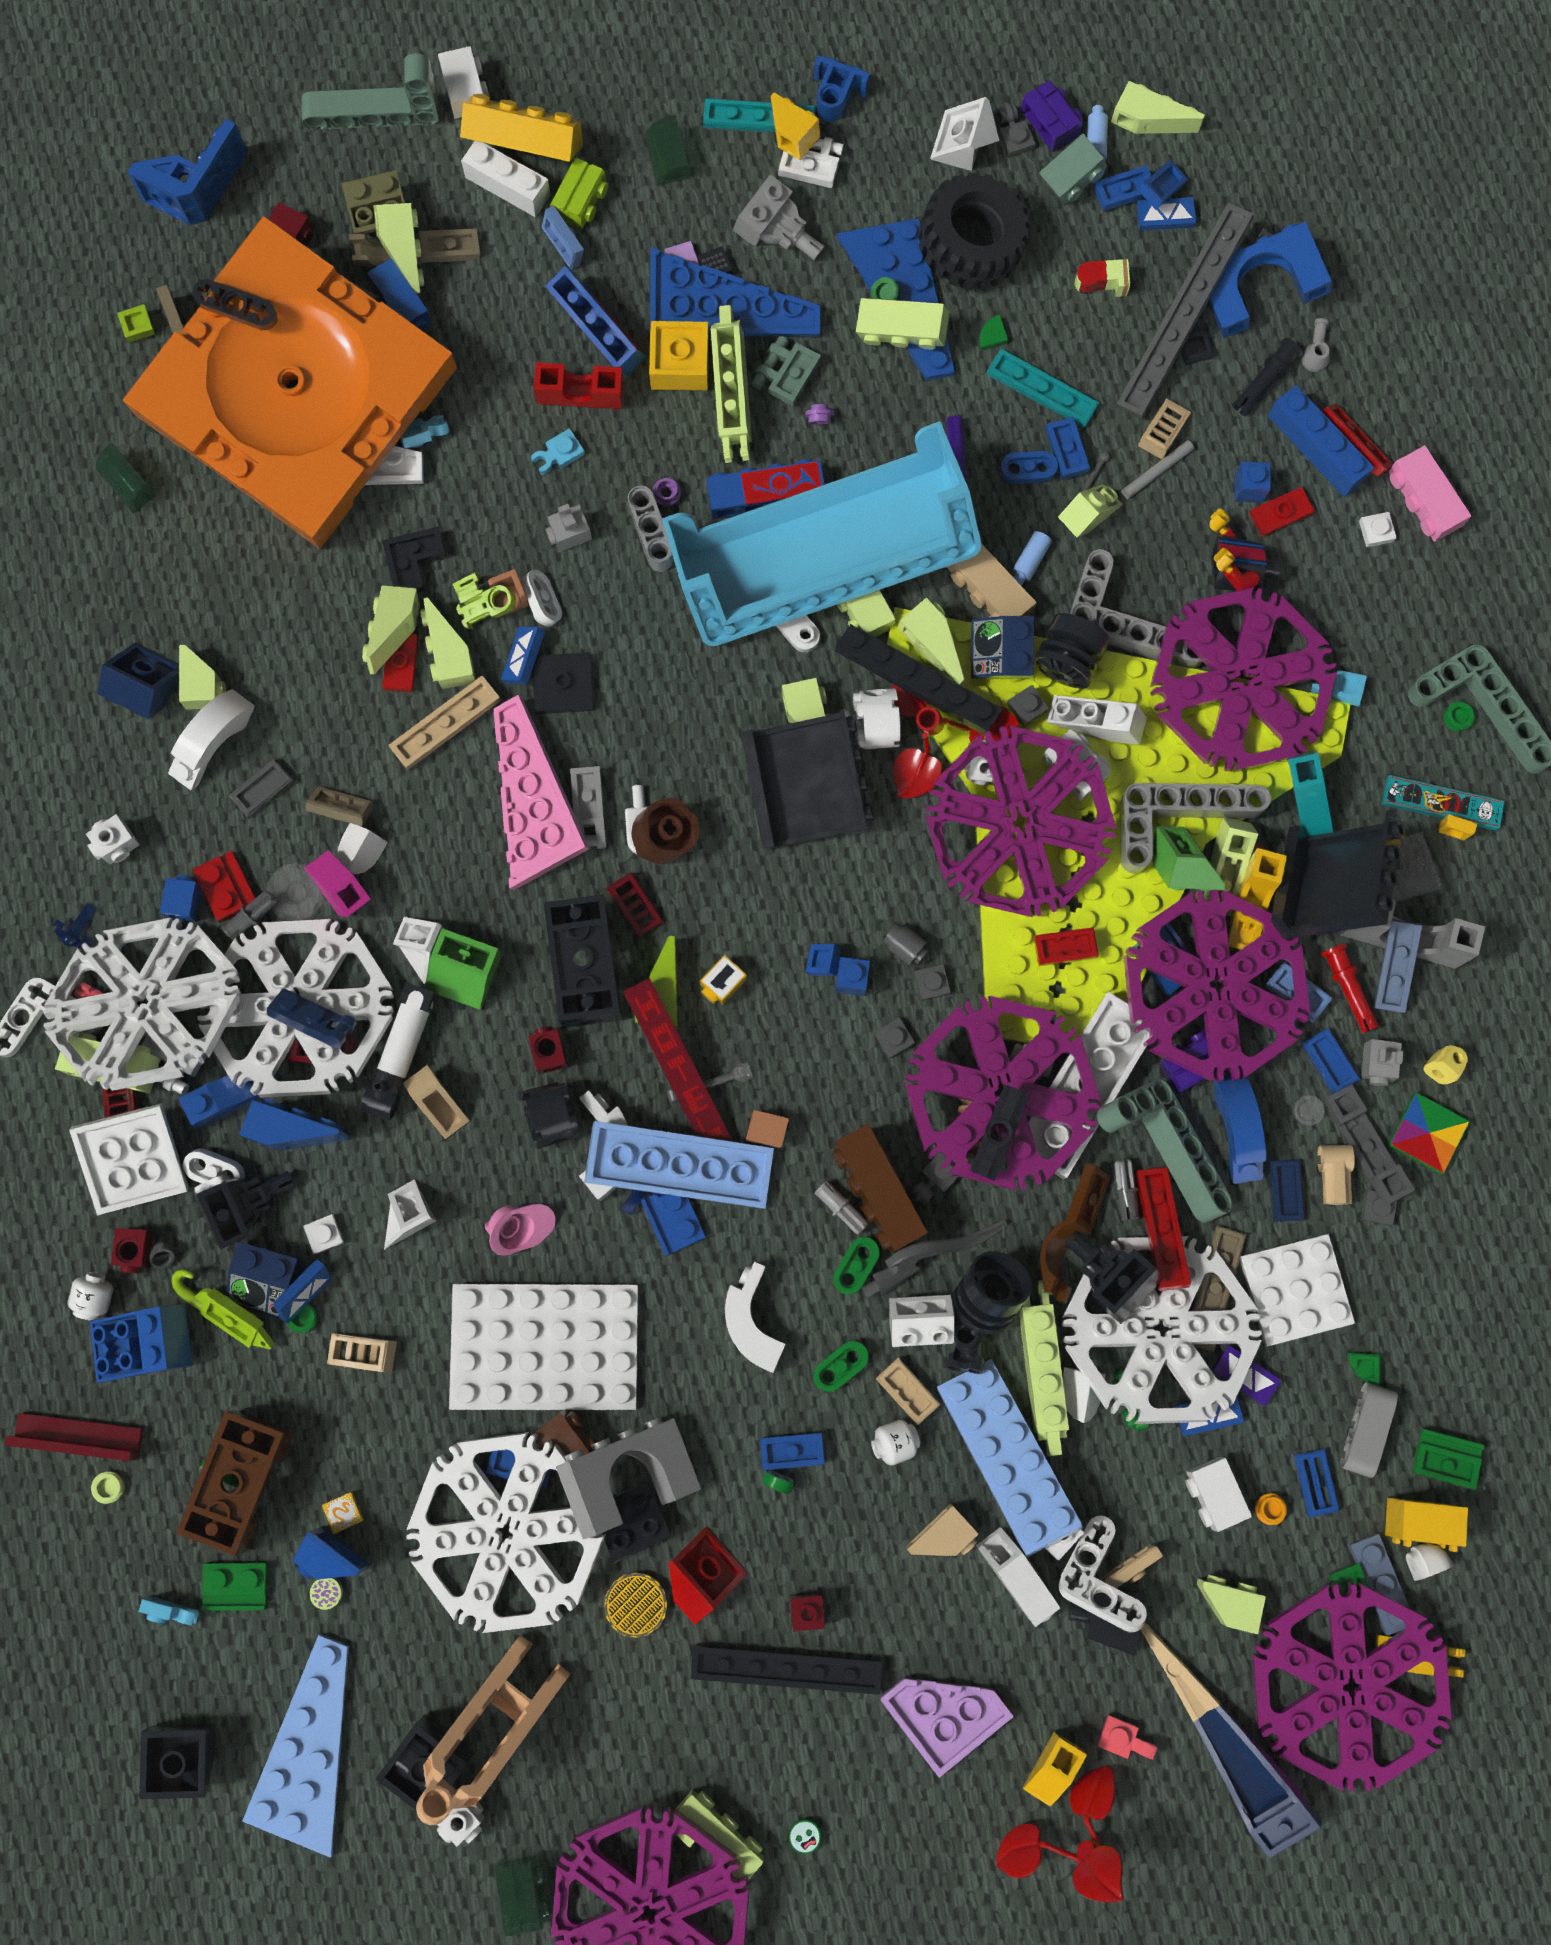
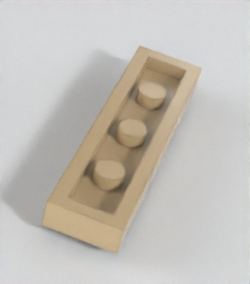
(444, 722)

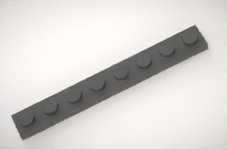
(1185, 310)

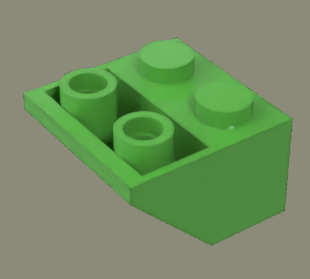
(1182, 861)
(462, 968)

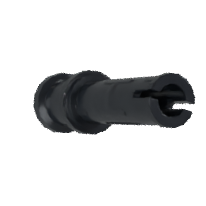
(1274, 367)

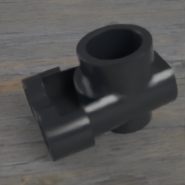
(967, 1356)

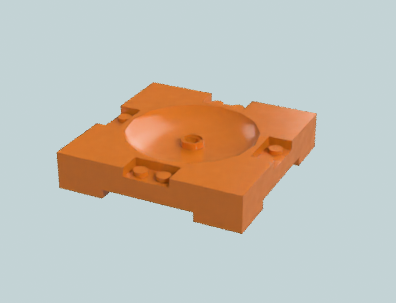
(304, 447)

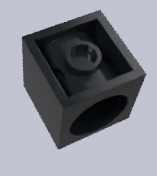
(405, 1769)

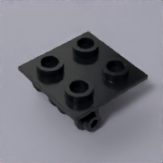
(641, 1525)

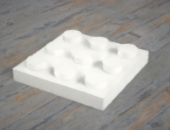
(129, 1159)
(1297, 1290)

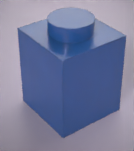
(1252, 481)
(181, 898)
(852, 976)

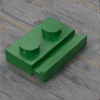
(1448, 1459)
(234, 1586)

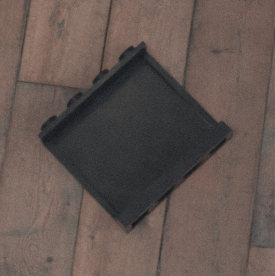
(807, 780)
(1338, 879)

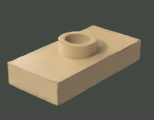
(907, 1391)
(1133, 1567)

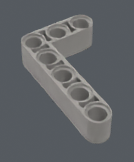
(1123, 623)
(1180, 807)

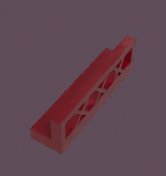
(76, 1437)

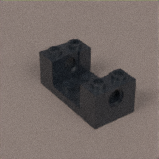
(582, 992)

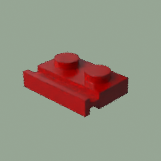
(224, 885)

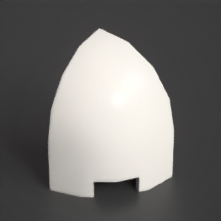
(359, 849)
(1079, 1396)

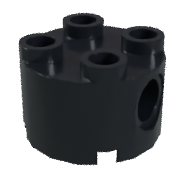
(548, 1114)

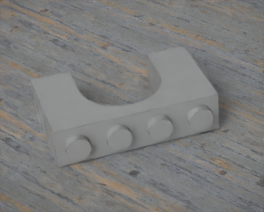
(1445, 945)
(587, 1475)

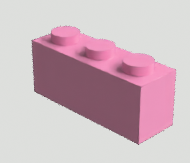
(1429, 494)

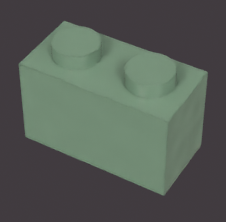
(1074, 170)

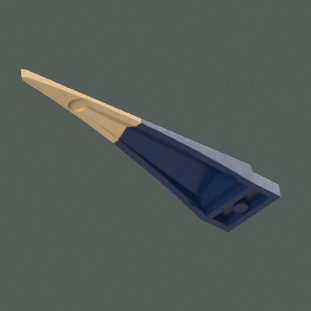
(1261, 1790)

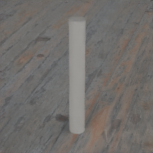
(1157, 469)

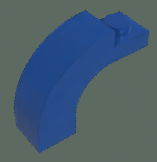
(1243, 1128)

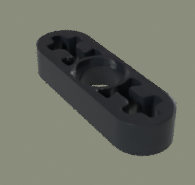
(212, 304)

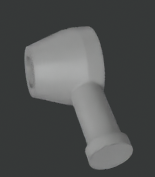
(1309, 358)

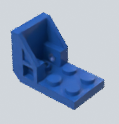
(192, 200)

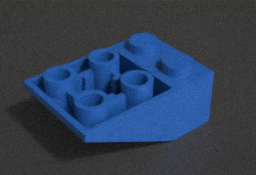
(274, 1127)
(141, 1343)

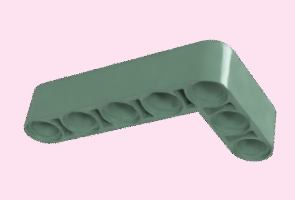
(379, 106)
(1491, 702)
(1176, 1142)

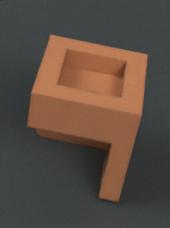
(510, 581)
(767, 1129)

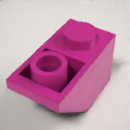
(337, 884)

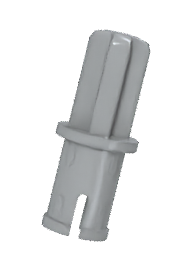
(841, 1206)

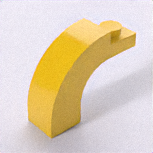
(1258, 886)

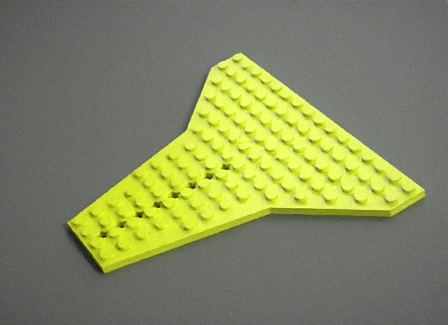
(1112, 898)

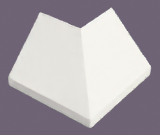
(963, 132)

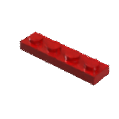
(1163, 1228)

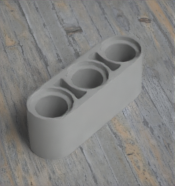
(649, 516)
(1370, 1430)

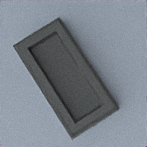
(261, 788)

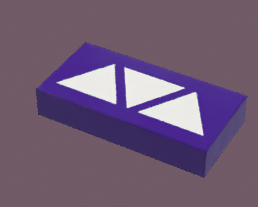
(1258, 1383)

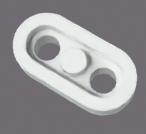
(541, 598)
(793, 629)
(215, 1166)

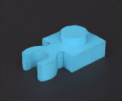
(421, 431)
(561, 450)
(1347, 687)
(162, 1610)

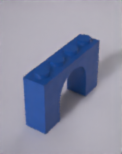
(1291, 250)
(398, 294)

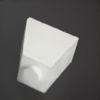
(1018, 1577)

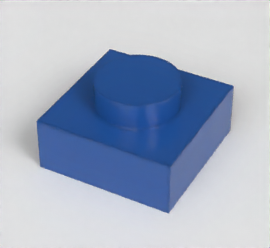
(823, 960)

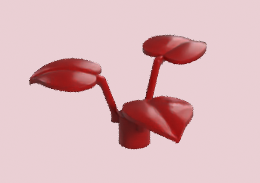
(917, 771)
(1100, 1866)

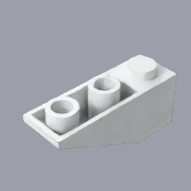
(1099, 718)

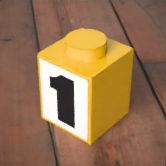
(722, 981)

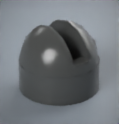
(161, 1255)

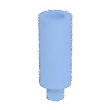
(1097, 129)
(1031, 557)

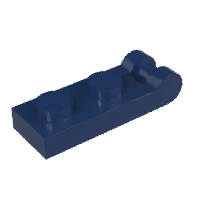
(311, 1018)

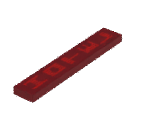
(675, 1061)

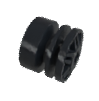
(1071, 650)
(991, 1292)

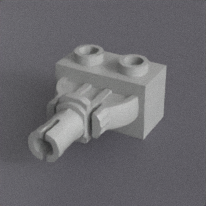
(775, 220)

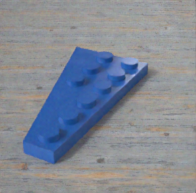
(895, 253)
(695, 292)

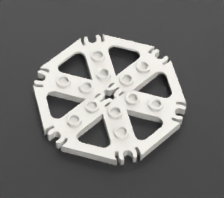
(312, 984)
(128, 987)
(1177, 1353)
(476, 1534)

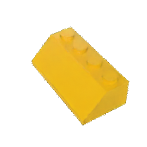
(521, 128)

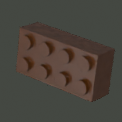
(879, 1188)

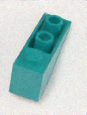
(1310, 793)

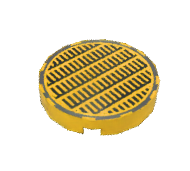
(635, 1604)

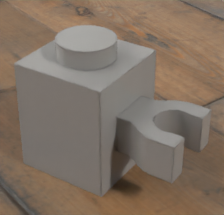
(568, 527)
(1381, 1061)

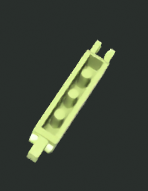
(731, 384)
(1044, 1372)

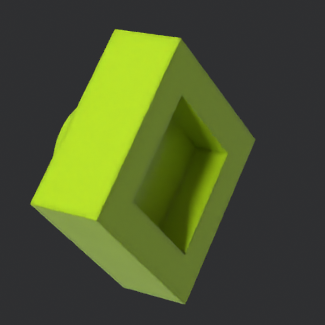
(136, 323)

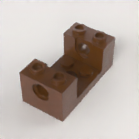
(249, 1451)

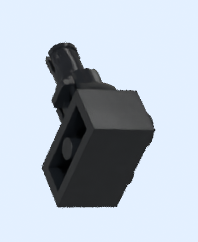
(236, 1204)
(1117, 1280)

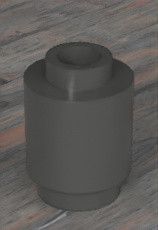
(906, 944)

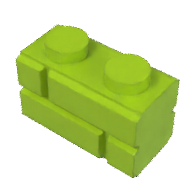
(580, 193)

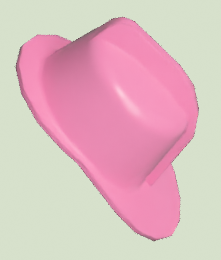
(519, 1228)

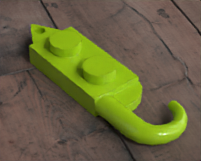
(223, 1312)

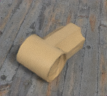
(1336, 1170)

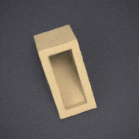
(435, 1102)
(944, 1536)

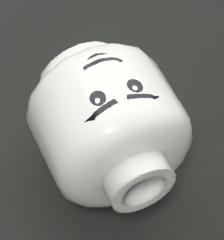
(90, 1296)
(895, 1442)

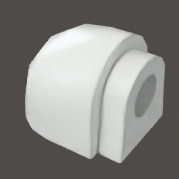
(1427, 1560)

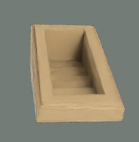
(1156, 446)
(386, 1355)

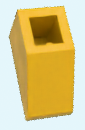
(794, 127)
(1054, 1769)

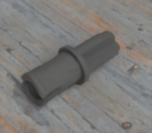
(249, 915)
(1127, 1189)

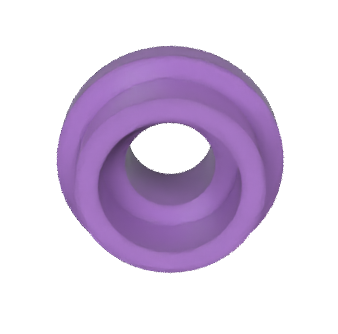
(819, 414)
(670, 484)

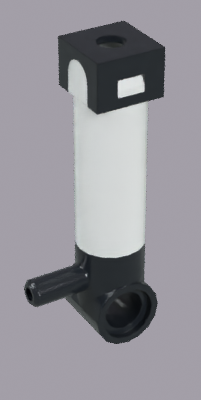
(384, 1092)

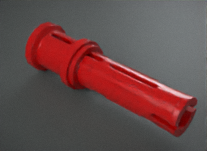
(1345, 973)

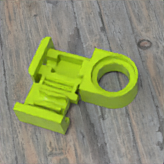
(475, 599)

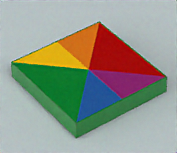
(1428, 1133)

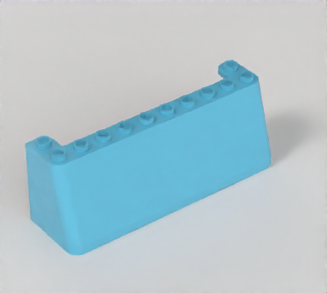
(826, 543)

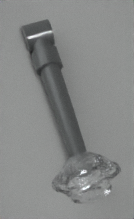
(741, 1073)

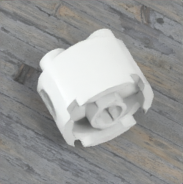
(878, 718)

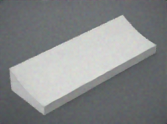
(1112, 1054)

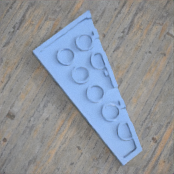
(302, 1771)

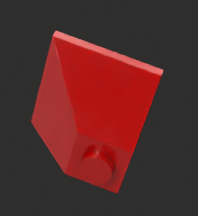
(703, 1575)

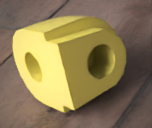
(1446, 1064)

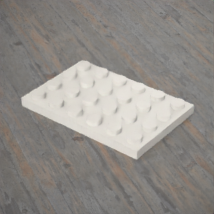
(543, 1347)

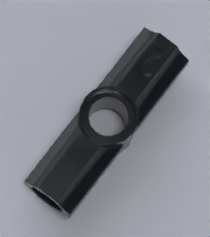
(1008, 1113)

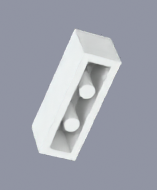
(506, 178)

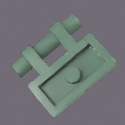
(793, 375)

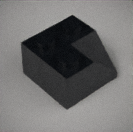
(176, 1761)

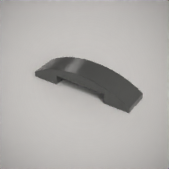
(1369, 1151)

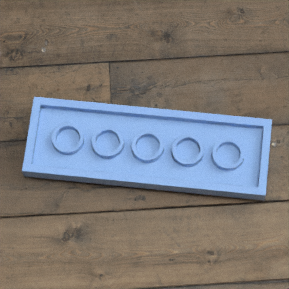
(678, 1165)
(1009, 1459)

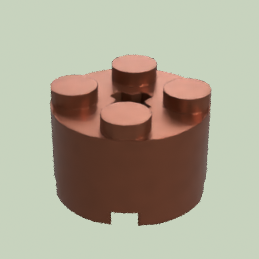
(665, 831)

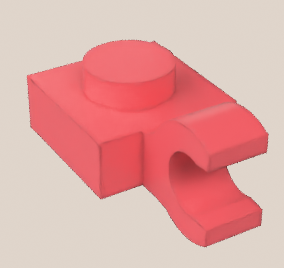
(1121, 1738)

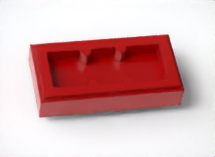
(1281, 512)
(400, 667)
(1066, 946)

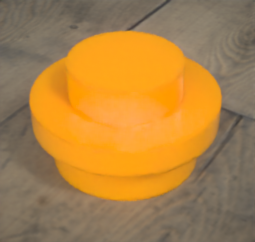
(1270, 1509)

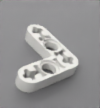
(35, 1008)
(1090, 1585)

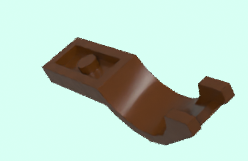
(1079, 1218)

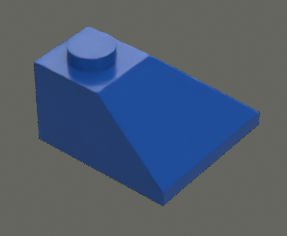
(327, 1557)

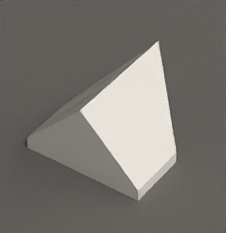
(417, 942)
(407, 1213)

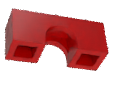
(559, 387)

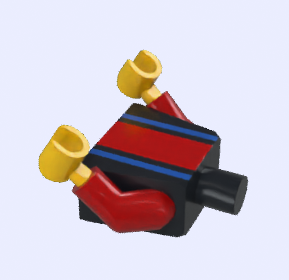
(1238, 562)

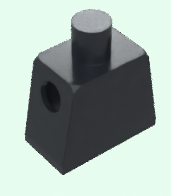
(1104, 1631)

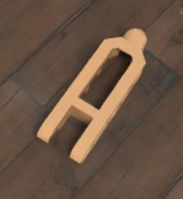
(440, 1796)

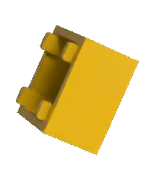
(679, 355)
(1426, 1523)

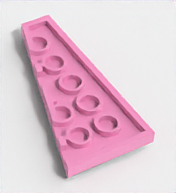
(534, 805)

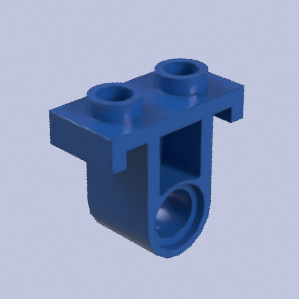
(837, 86)

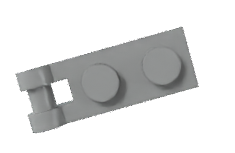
(589, 803)

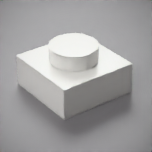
(1377, 529)
(323, 1234)

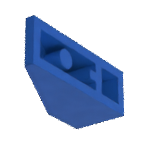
(216, 1101)

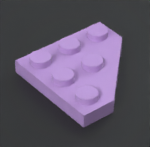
(945, 1718)

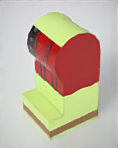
(1103, 276)

